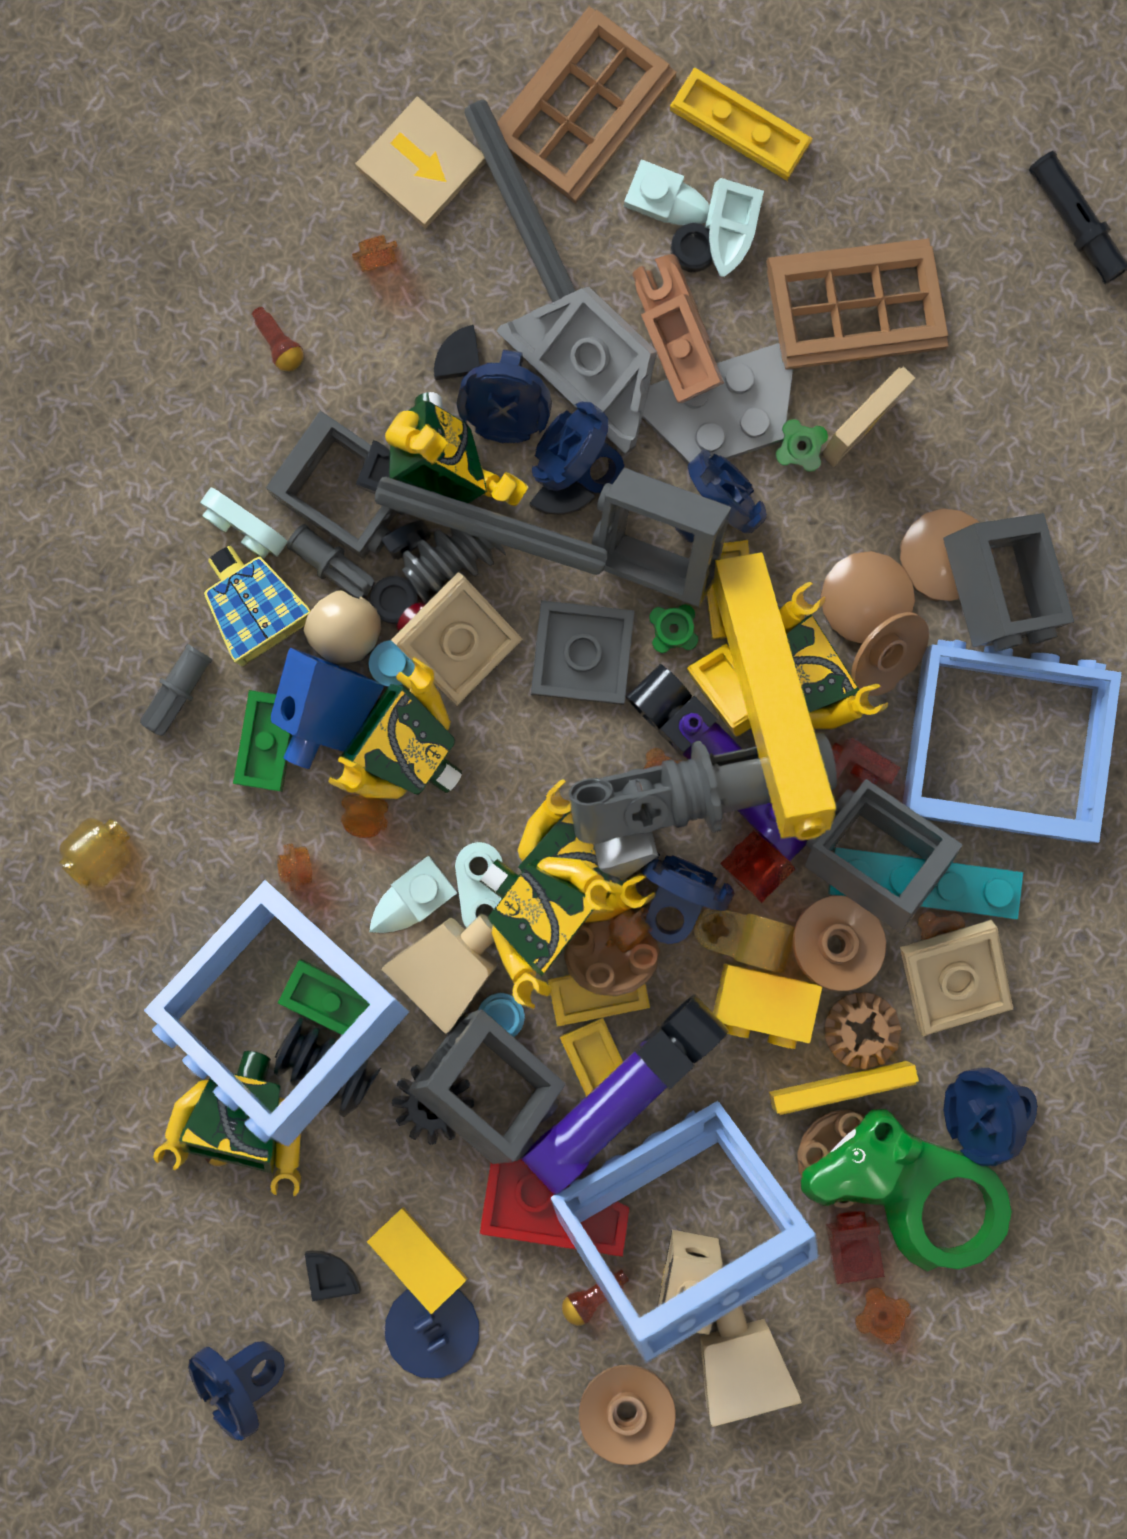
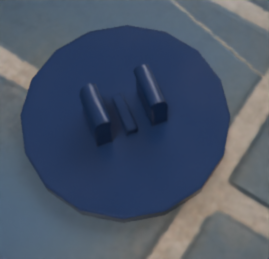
(433, 1342)

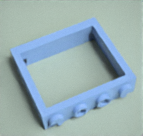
(1042, 668)
(336, 1065)
(725, 1288)

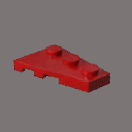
(522, 1210)

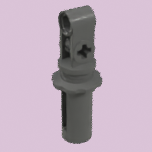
(676, 793)

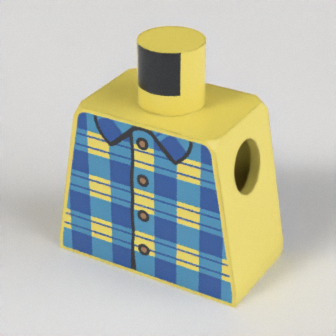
(252, 605)

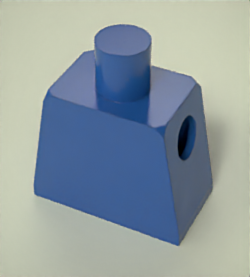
(320, 705)

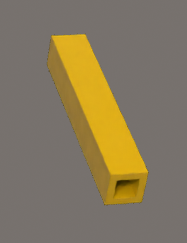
(773, 698)

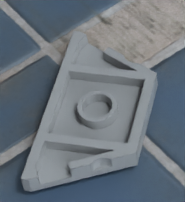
(589, 358)
(731, 418)

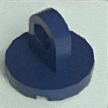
(504, 400)
(572, 447)
(725, 484)
(685, 888)
(989, 1115)
(232, 1386)

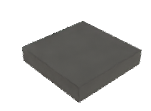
(582, 652)

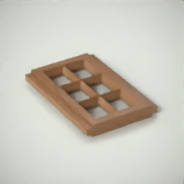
(616, 129)
(855, 261)

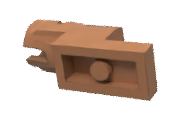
(677, 330)

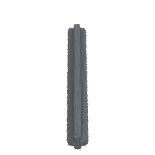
(518, 200)
(490, 526)

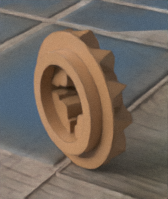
(842, 1039)

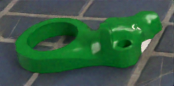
(897, 1170)

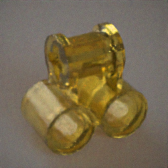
(750, 938)

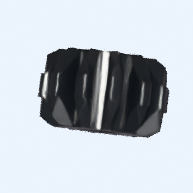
(421, 1114)

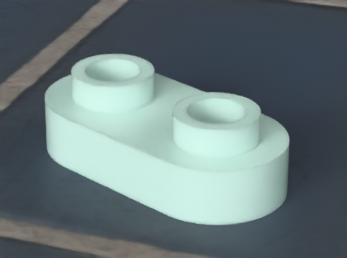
(226, 513)
(471, 890)

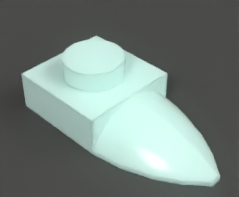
(665, 196)
(732, 223)
(412, 898)

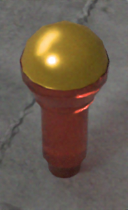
(285, 352)
(580, 1305)

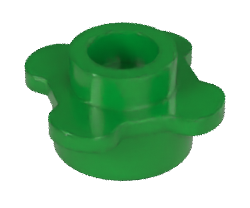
(794, 433)
(663, 619)

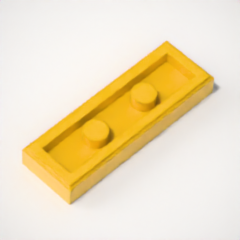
(740, 124)
(843, 1087)

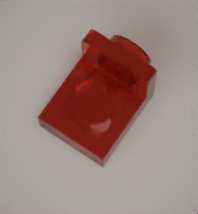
(865, 762)
(757, 866)
(855, 1247)

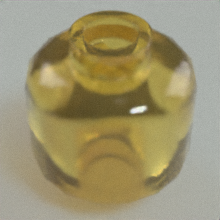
(95, 852)

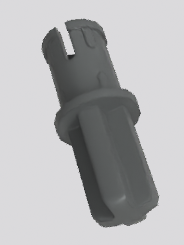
(330, 562)
(175, 690)

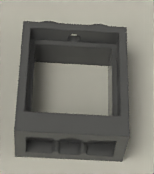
(302, 463)
(651, 565)
(981, 589)
(901, 824)
(450, 1059)

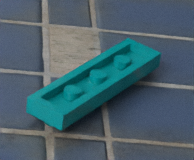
(960, 889)

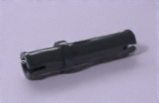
(1079, 217)

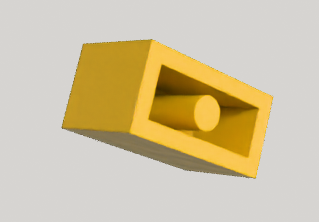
(767, 1005)

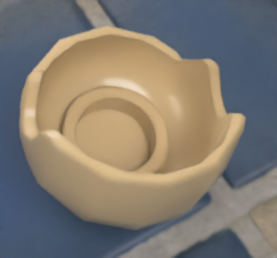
(342, 628)

